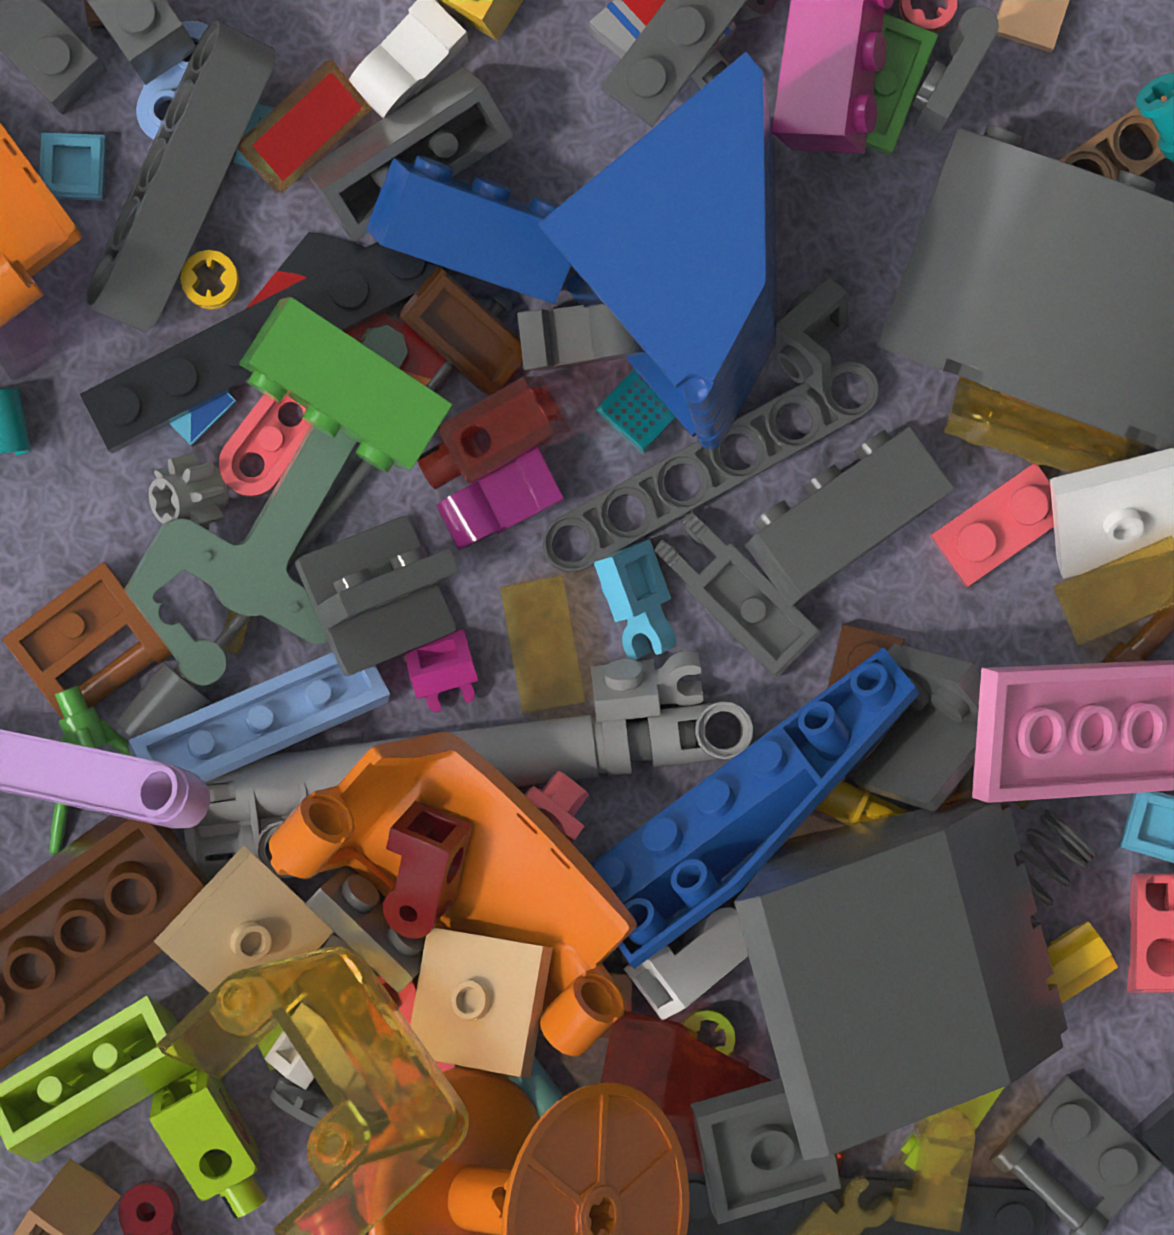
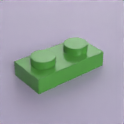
(896, 84)

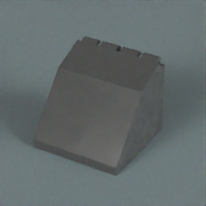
(899, 969)

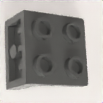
(934, 738)

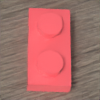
(997, 525)

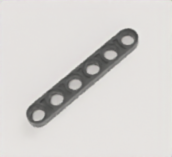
(714, 474)

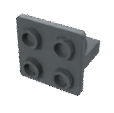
(378, 594)

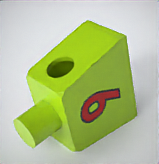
(201, 1116)

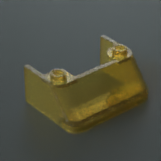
(389, 1097)

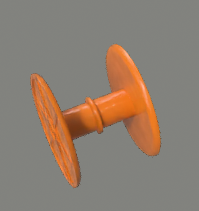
(586, 1167)

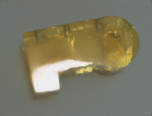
(940, 1172)

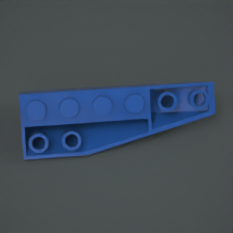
(742, 813)

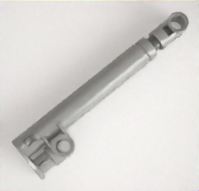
(259, 796)

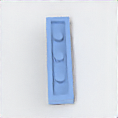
(263, 719)

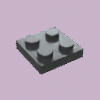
(755, 1154)

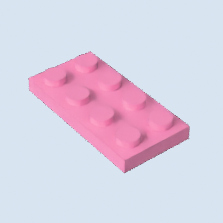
(1074, 730)

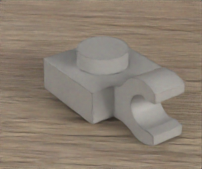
(637, 690)

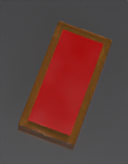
(303, 126)

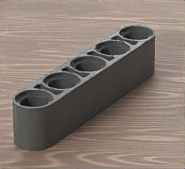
(180, 176)

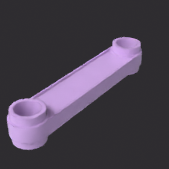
(101, 781)

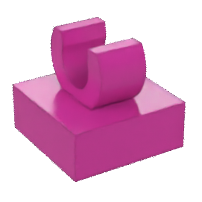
(442, 667)

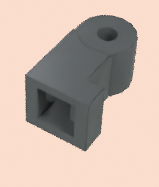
(573, 337)

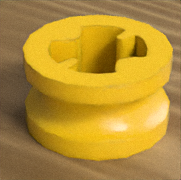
(229, 278)

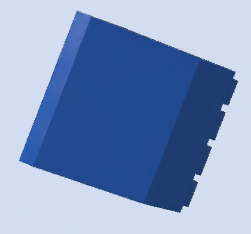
(687, 249)

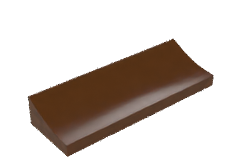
(86, 924)

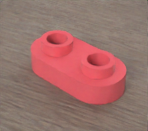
(262, 435)

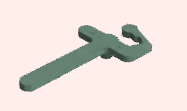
(253, 573)

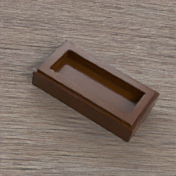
(463, 332)

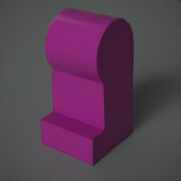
(500, 500)

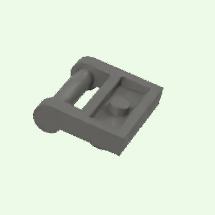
(946, 84)
(1090, 1144)

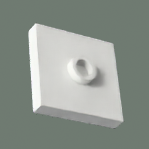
(1112, 510)

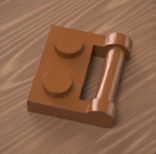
(75, 628)

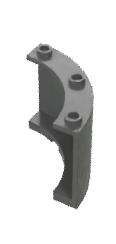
(1045, 286)

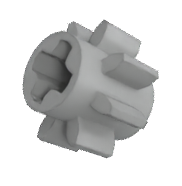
(188, 491)

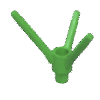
(81, 728)

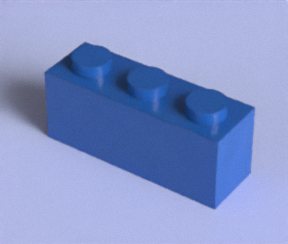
(468, 228)

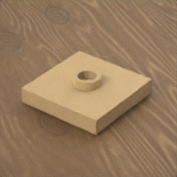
(240, 923)
(480, 1001)

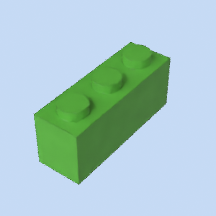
(343, 386)

